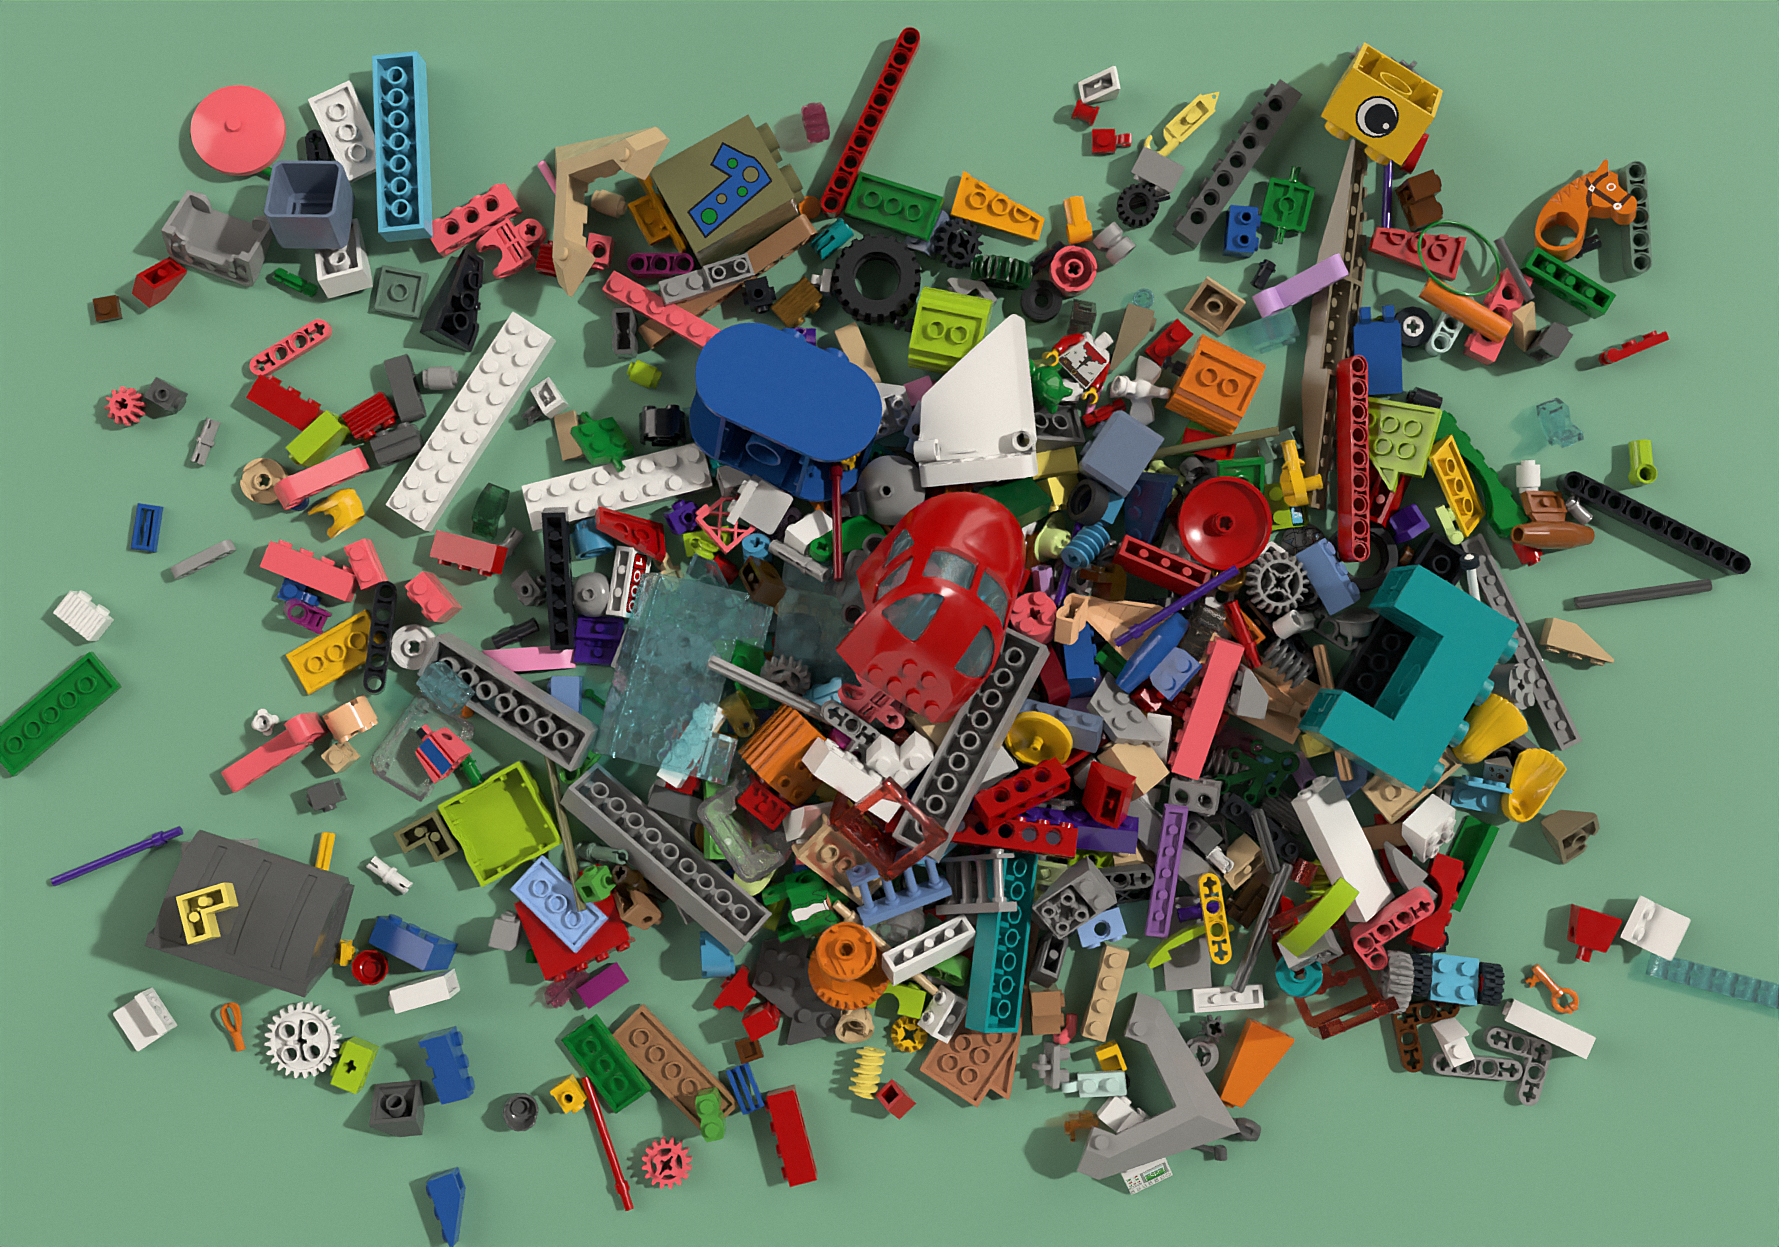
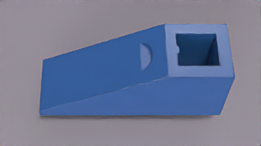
(448, 1197)

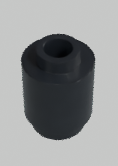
(1424, 398)

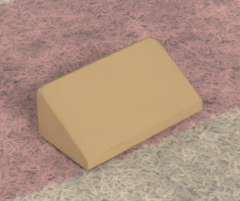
(1524, 326)
(568, 446)

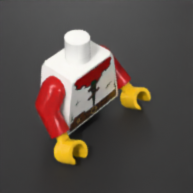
(1084, 359)

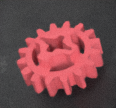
(673, 1168)

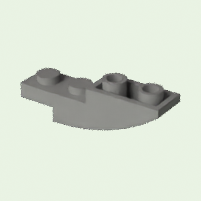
(706, 280)

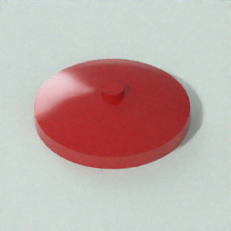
(1224, 523)

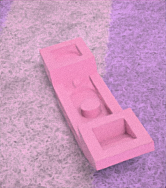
(533, 658)

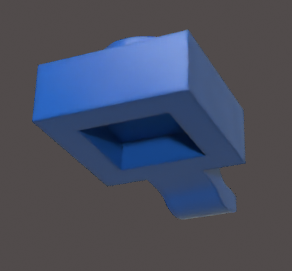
(292, 589)

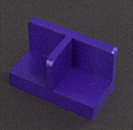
(1407, 523)

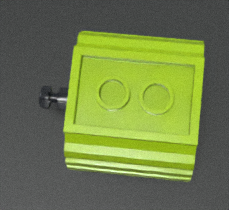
(945, 328)

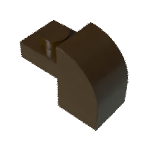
(1108, 580)

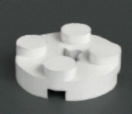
(401, 645)

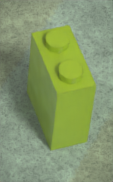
(319, 440)

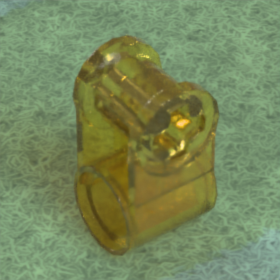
(738, 711)

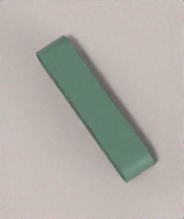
(1640, 231)

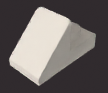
(1452, 1041)

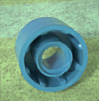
(589, 541)

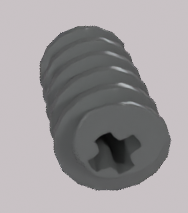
(1286, 663)

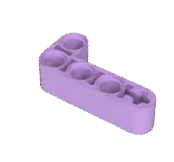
(1300, 286)

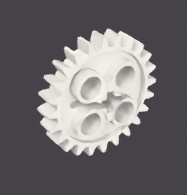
(282, 1040)

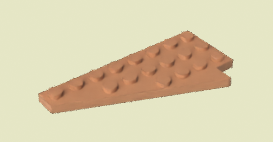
(980, 1060)

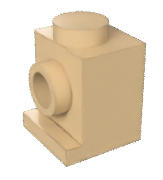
(340, 756)

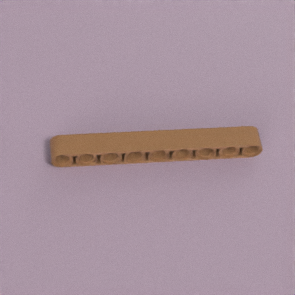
(762, 258)

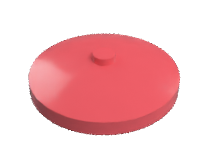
(238, 130)

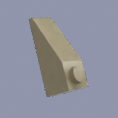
(1133, 329)

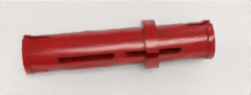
(1242, 633)

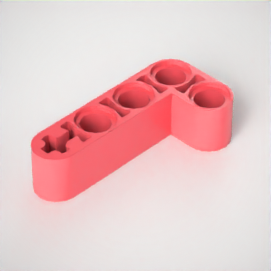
(320, 477)
(1394, 925)

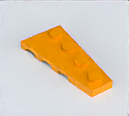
(994, 210)

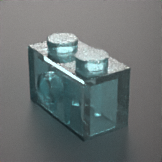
(445, 688)

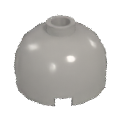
(591, 594)

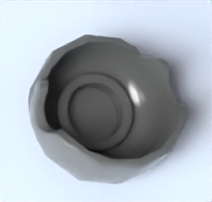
(520, 1112)

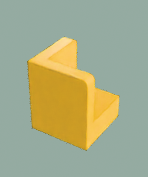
(1110, 1056)

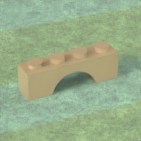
(1105, 992)

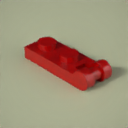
(1631, 347)

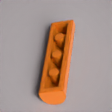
(1466, 311)

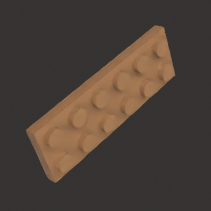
(669, 1063)

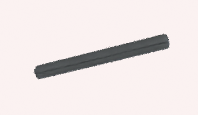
(1643, 593)
(1261, 928)

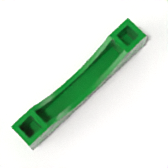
(1501, 509)

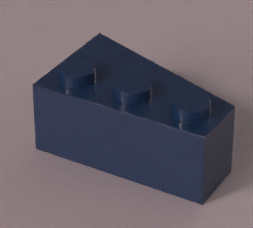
(1147, 506)

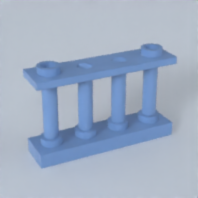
(899, 902)

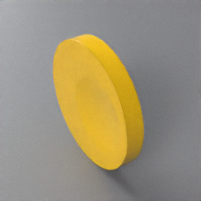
(1038, 737)

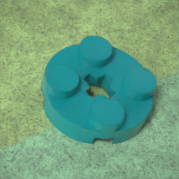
(1298, 988)

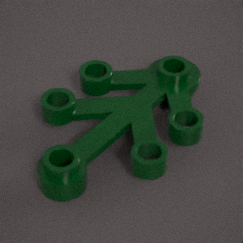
(1259, 770)

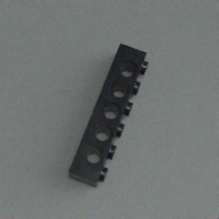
(559, 578)

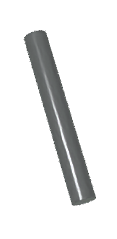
(1514, 269)

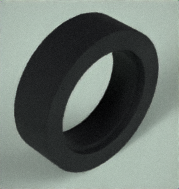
(1388, 554)

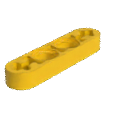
(1212, 918)

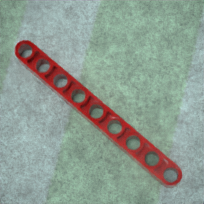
(874, 112)
(1353, 459)

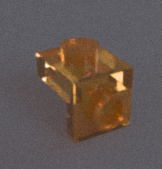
(1083, 1120)

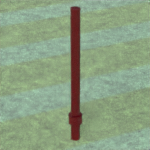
(836, 476)

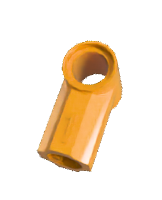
(1077, 226)

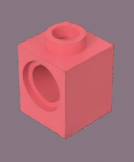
(598, 241)

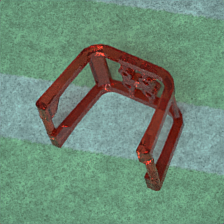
(867, 839)
(1328, 1022)

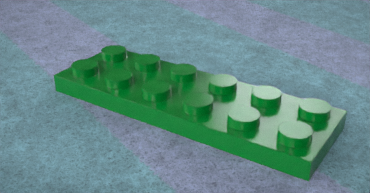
(55, 712)

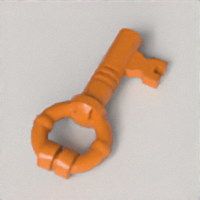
(1556, 992)

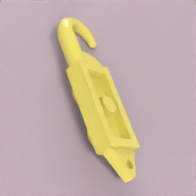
(1186, 122)

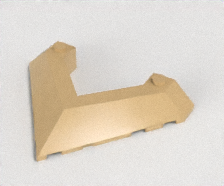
(576, 168)

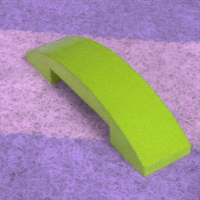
(1319, 918)
(1160, 953)

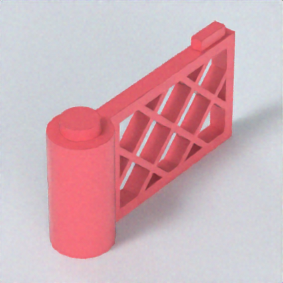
(706, 510)

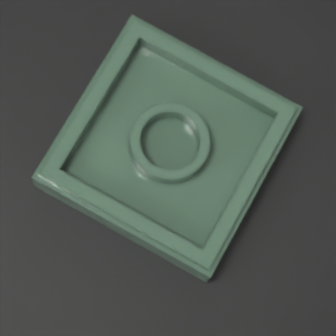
(401, 292)

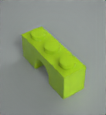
(910, 998)

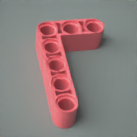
(300, 733)

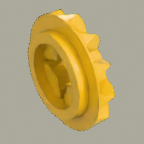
(907, 1044)

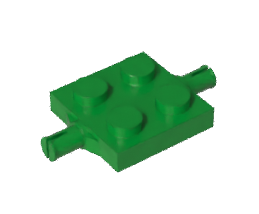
(1287, 205)
(602, 441)

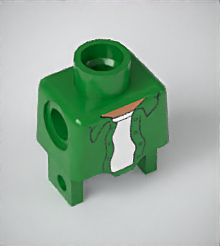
(810, 904)

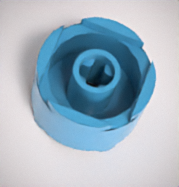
(714, 957)

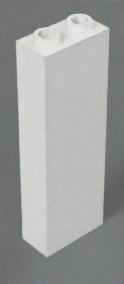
(1342, 846)

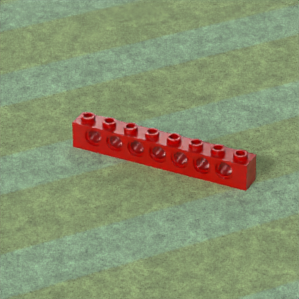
(1063, 849)

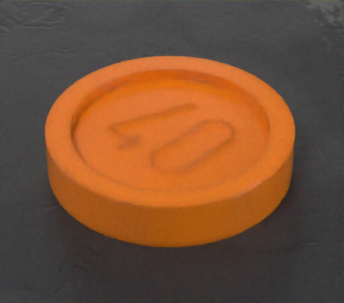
(810, 207)

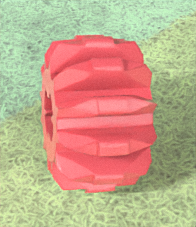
(117, 402)

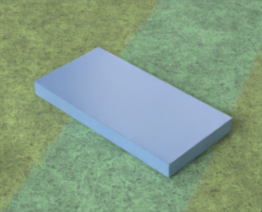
(552, 900)

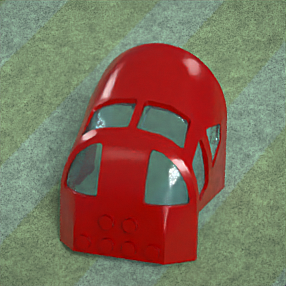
(938, 602)

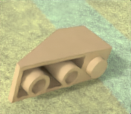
(1569, 637)

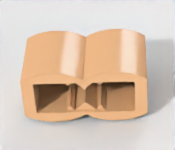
(1071, 619)

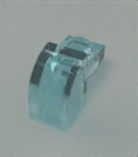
(1557, 424)

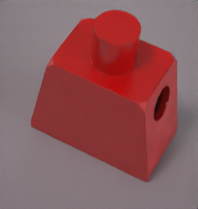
(1591, 931)

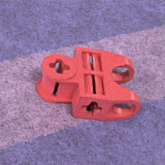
(522, 240)
(875, 702)

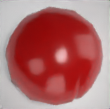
(370, 967)

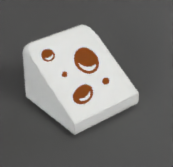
(1498, 769)

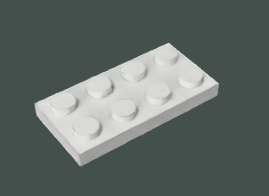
(346, 129)

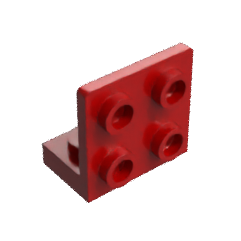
(764, 802)

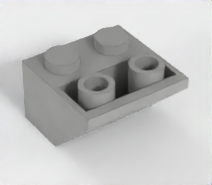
(1247, 695)

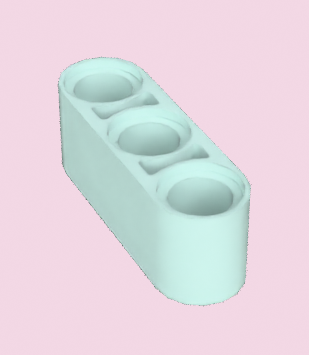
(1443, 334)

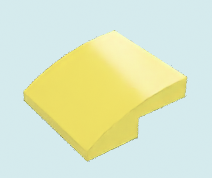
(1056, 463)

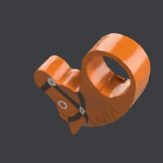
(1585, 197)

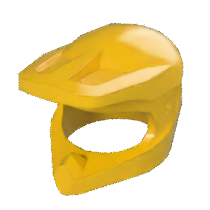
(344, 507)

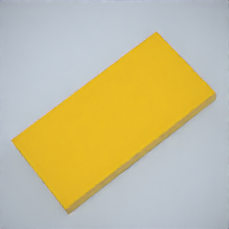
(333, 652)

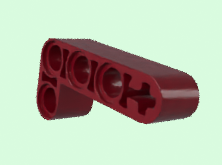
(1052, 681)

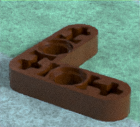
(1409, 1025)

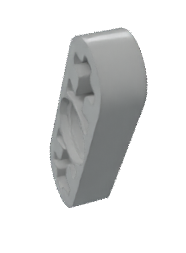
(203, 559)

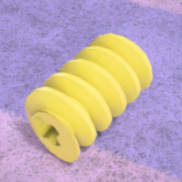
(867, 1072)

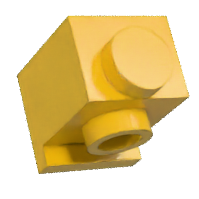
(569, 1086)

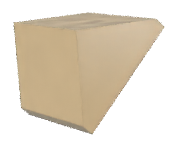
(1214, 306)

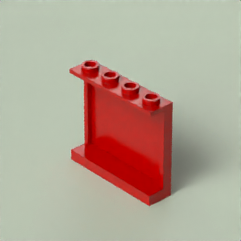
(557, 958)

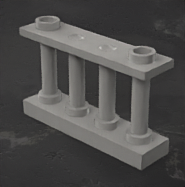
(983, 903)

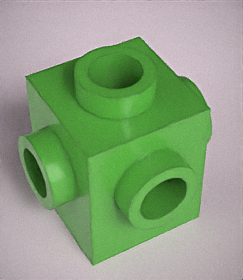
(595, 883)

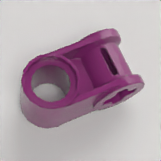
(310, 617)

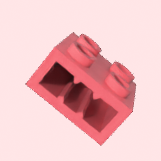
(433, 597)

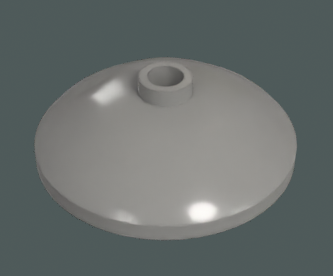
(905, 487)

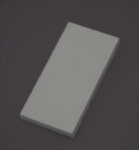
(1189, 961)

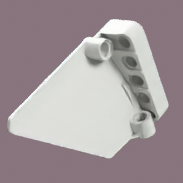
(978, 414)

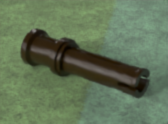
(634, 880)

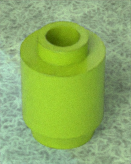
(644, 374)

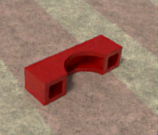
(1443, 875)

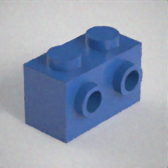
(1240, 231)

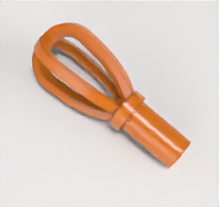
(234, 1032)

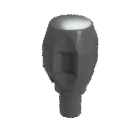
(1248, 1129)

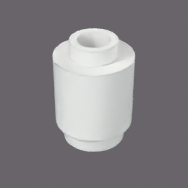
(1528, 476)

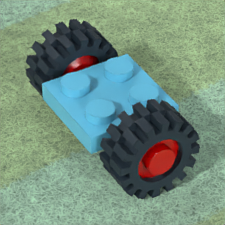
(1457, 979)

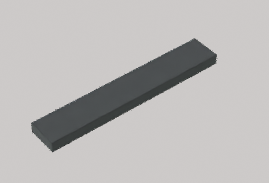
(683, 806)

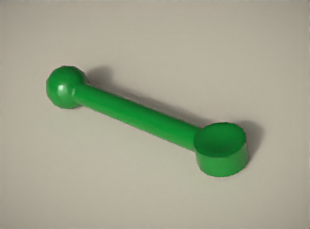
(590, 693)

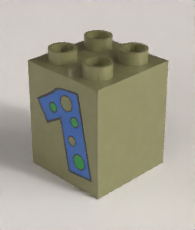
(729, 190)

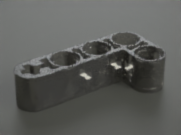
(1204, 622)

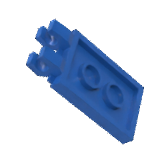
(1381, 347)

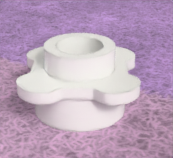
(258, 724)

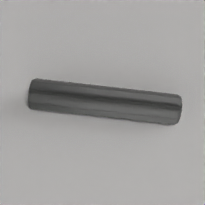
(1265, 840)

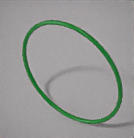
(1439, 282)

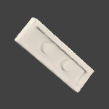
(1225, 998)

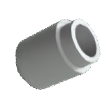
(440, 378)

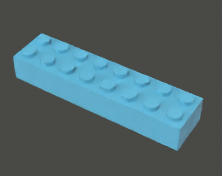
(402, 146)

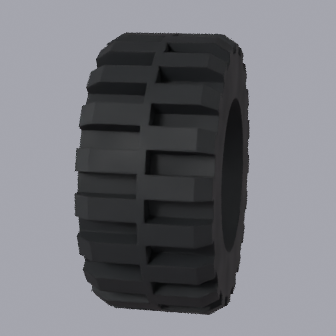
(871, 249)

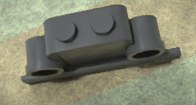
(848, 591)

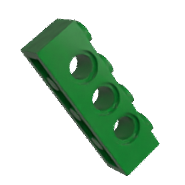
(1567, 283)

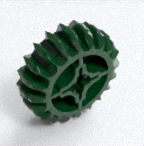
(1001, 272)

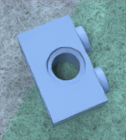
(1114, 928)

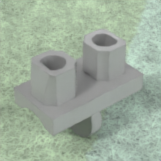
(1049, 1065)

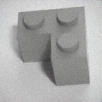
(1321, 951)

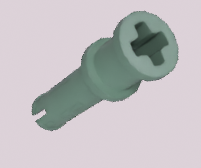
(595, 852)

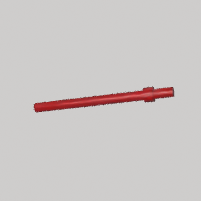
(621, 1186)

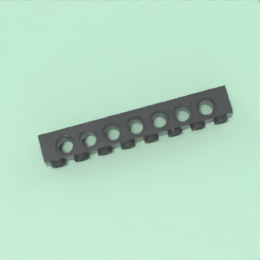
(1285, 98)

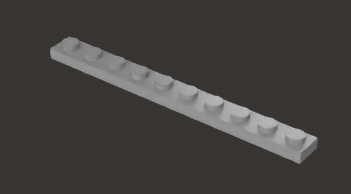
(1544, 690)

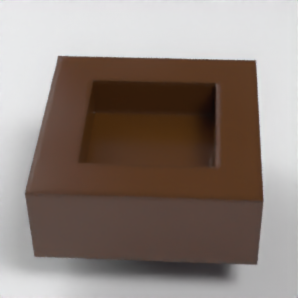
(107, 308)
(748, 1050)

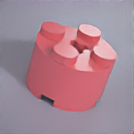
(1073, 258)
(1038, 607)

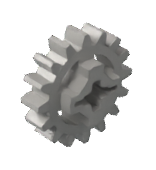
(787, 674)

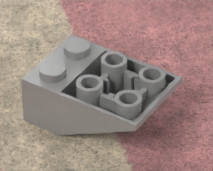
(1075, 898)

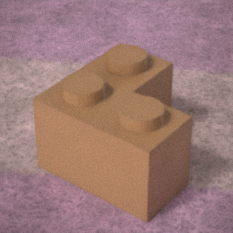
(1045, 1009)

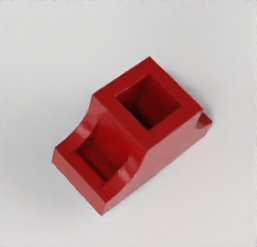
(736, 991)

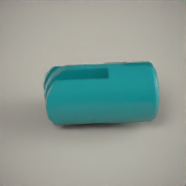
(831, 238)

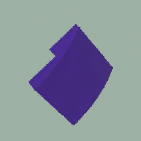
(597, 640)

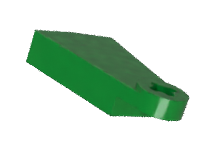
(853, 535)

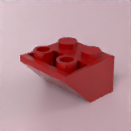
(1108, 794)

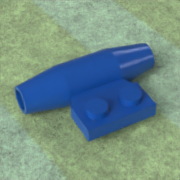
(1161, 660)

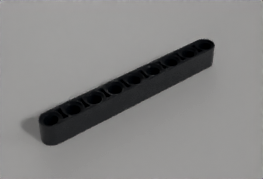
(1663, 527)

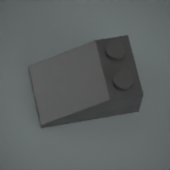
(1057, 429)

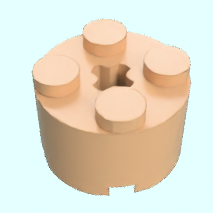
(349, 718)

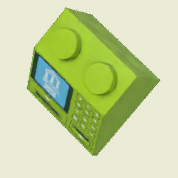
(1282, 514)

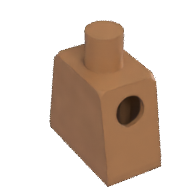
(637, 907)

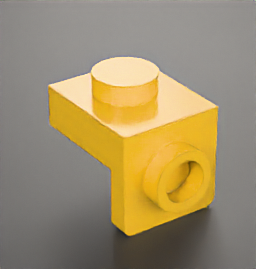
(345, 952)

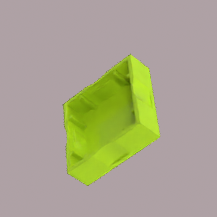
(502, 822)

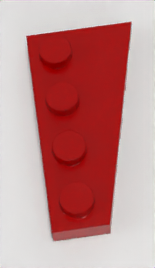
(1439, 252)

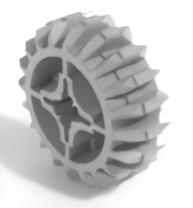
(1293, 571)
(1397, 979)

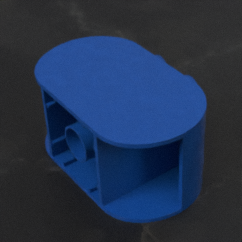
(783, 409)

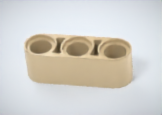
(856, 350)

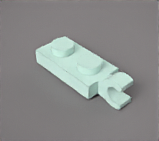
(1097, 1084)

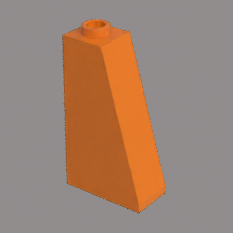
(1251, 1062)

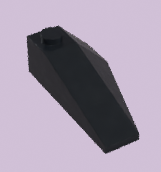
(455, 308)

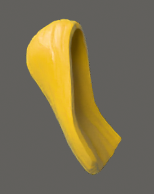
(1490, 728)
(1532, 782)

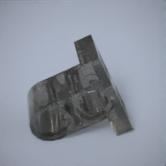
(1082, 317)

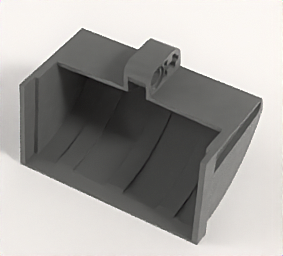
(284, 917)

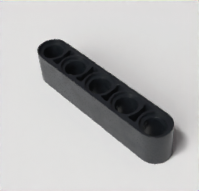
(379, 626)

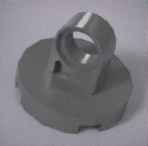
(1196, 470)

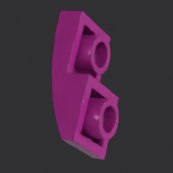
(602, 985)

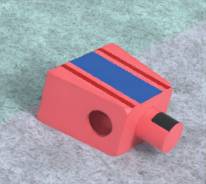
(440, 752)

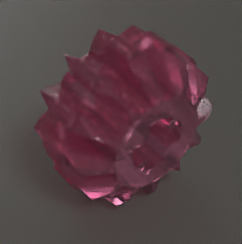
(815, 122)

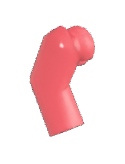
(1069, 1031)

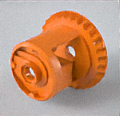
(847, 967)

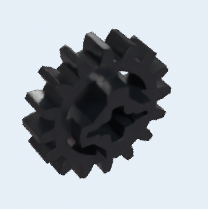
(950, 240)

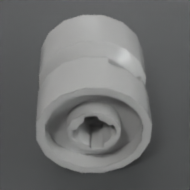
(1114, 243)

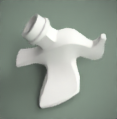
(1141, 390)

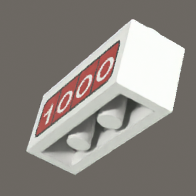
(625, 580)

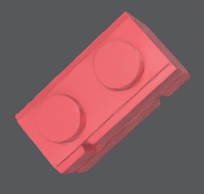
(365, 564)

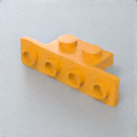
(653, 219)

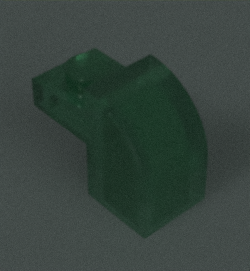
(488, 510)

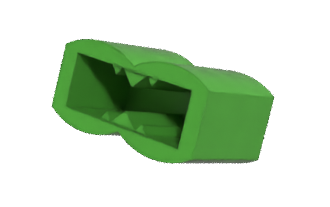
(713, 1119)

